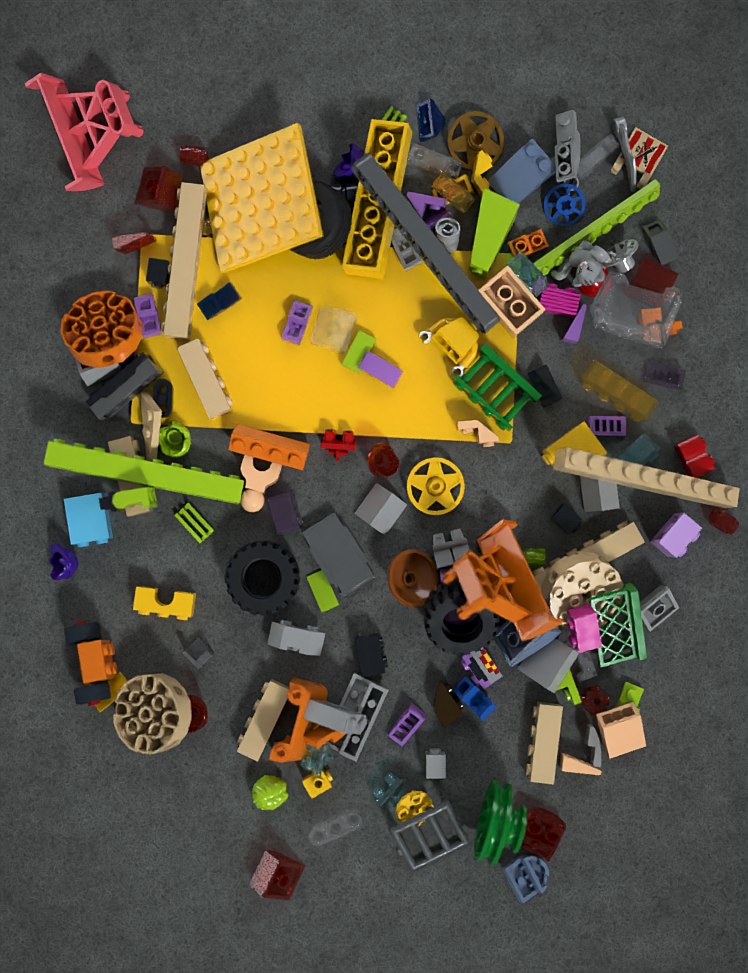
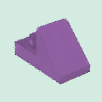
(421, 202)

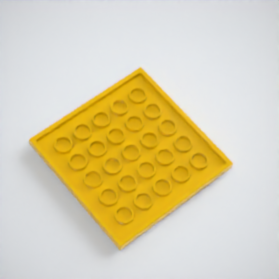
(261, 198)

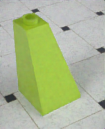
(492, 227)

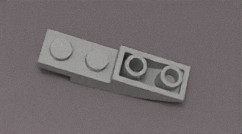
(568, 146)

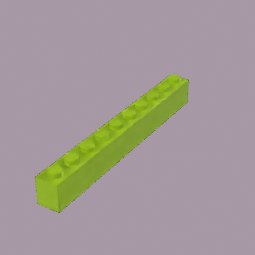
(142, 472)

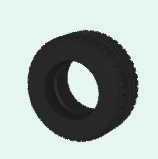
(335, 224)

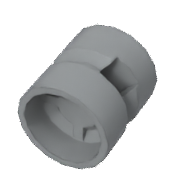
(448, 233)

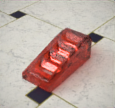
(131, 242)

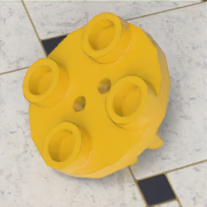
(410, 803)

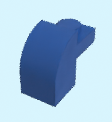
(474, 698)

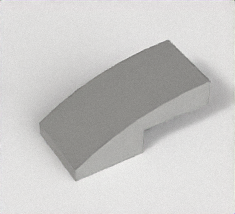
(592, 740)

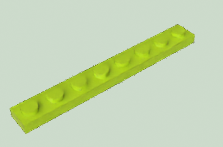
(600, 226)

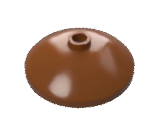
(421, 574)

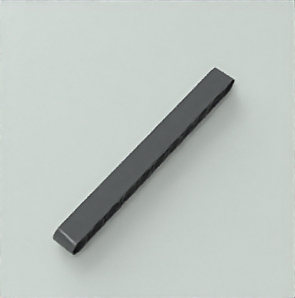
(425, 243)

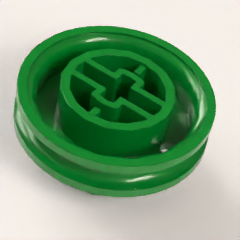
(498, 824)

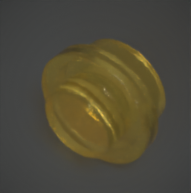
(207, 228)

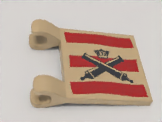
(646, 152)

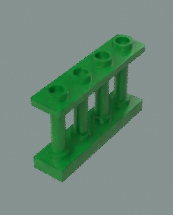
(500, 368)

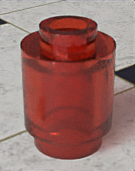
(193, 155)
(723, 521)

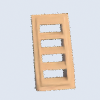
(575, 765)

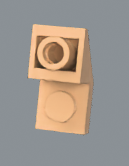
(484, 435)

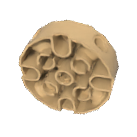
(575, 580)
(152, 713)

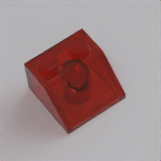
(159, 188)
(276, 876)

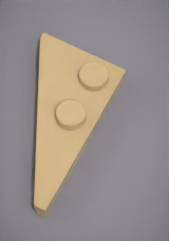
(151, 425)

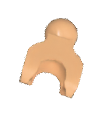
(257, 483)

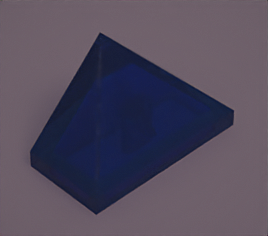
(429, 120)

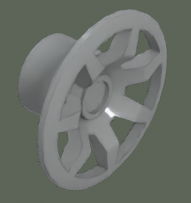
(622, 258)

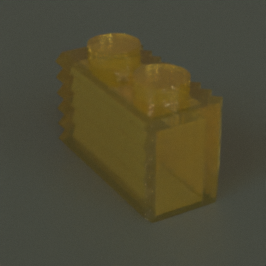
(453, 192)

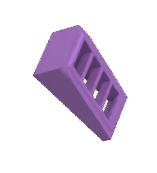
(591, 424)
(406, 714)

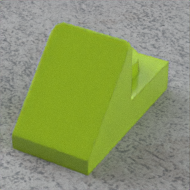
(571, 692)
(629, 694)

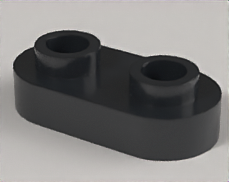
(164, 398)

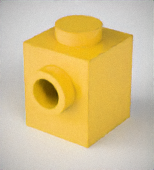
(318, 784)

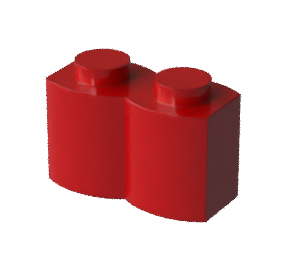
(694, 456)

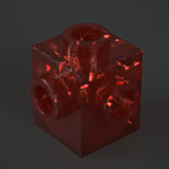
(588, 697)

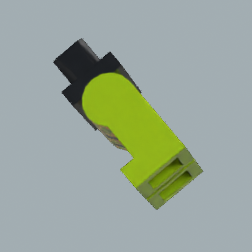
(129, 499)

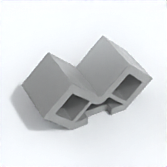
(305, 640)

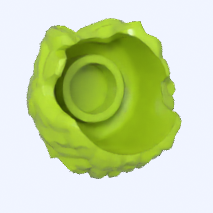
(174, 439)
(269, 792)

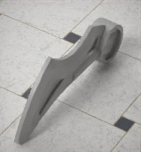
(620, 127)

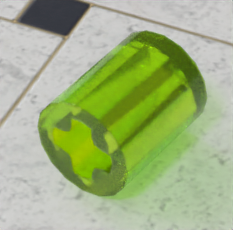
(535, 556)

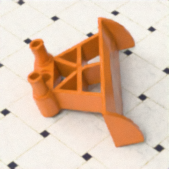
(502, 583)

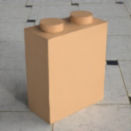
(621, 730)

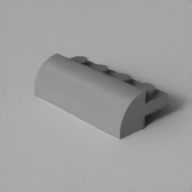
(365, 698)

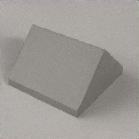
(380, 509)
(657, 607)

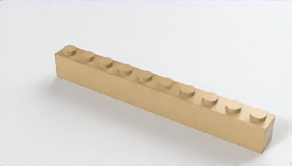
(645, 478)

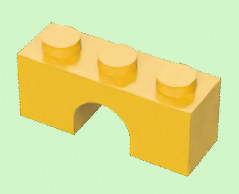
(147, 601)

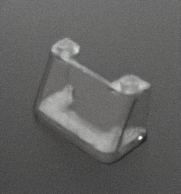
(635, 311)

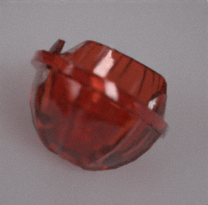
(382, 460)
(199, 714)

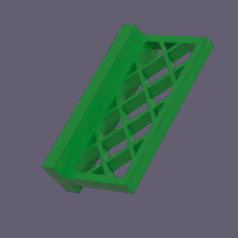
(634, 625)

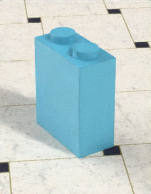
(87, 521)

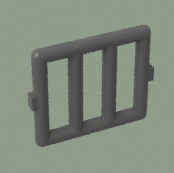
(412, 824)

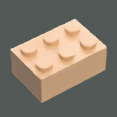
(511, 301)

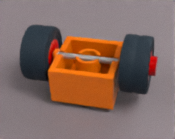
(95, 662)

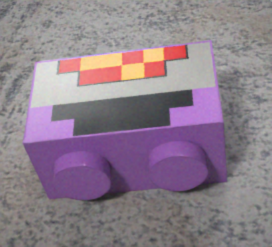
(482, 667)

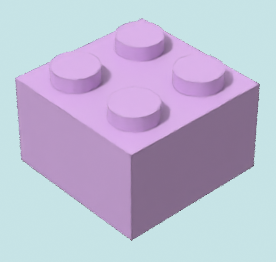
(676, 535)

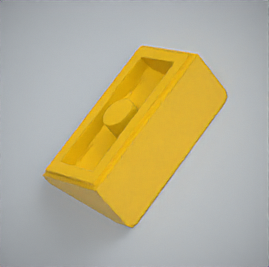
(115, 685)

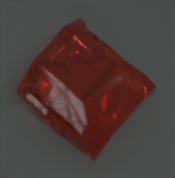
(543, 832)

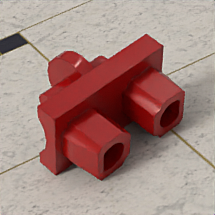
(341, 446)

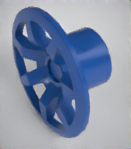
(565, 204)

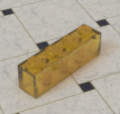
(618, 391)

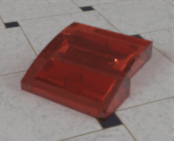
(653, 276)

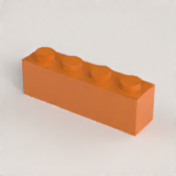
(269, 447)

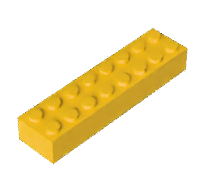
(371, 228)

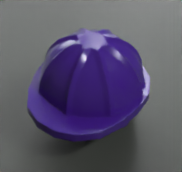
(349, 158)
(63, 562)

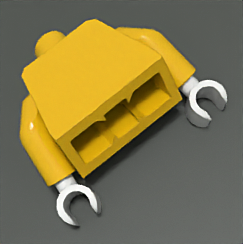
(456, 339)

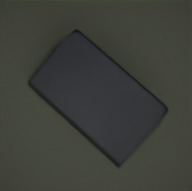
(545, 385)

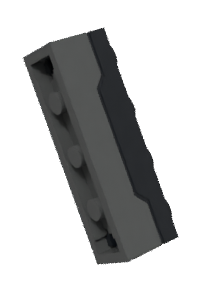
(124, 386)

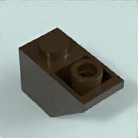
(445, 706)

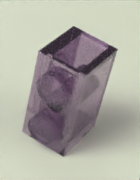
(284, 513)

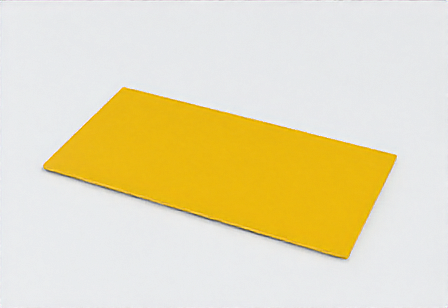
(306, 385)

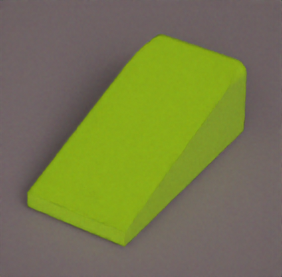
(322, 591)

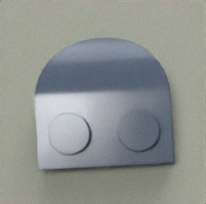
(526, 876)

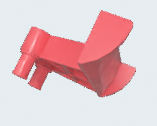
(72, 133)

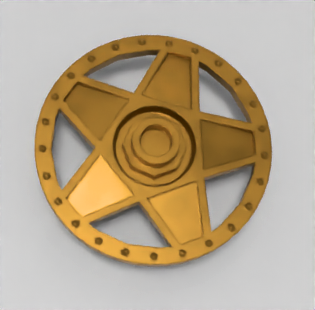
(475, 138)

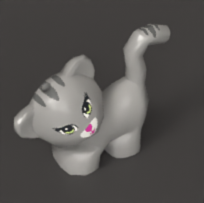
(586, 260)

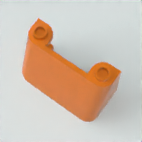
(294, 747)

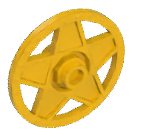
(435, 486)

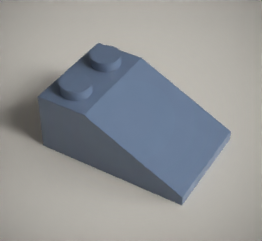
(523, 173)
(517, 650)

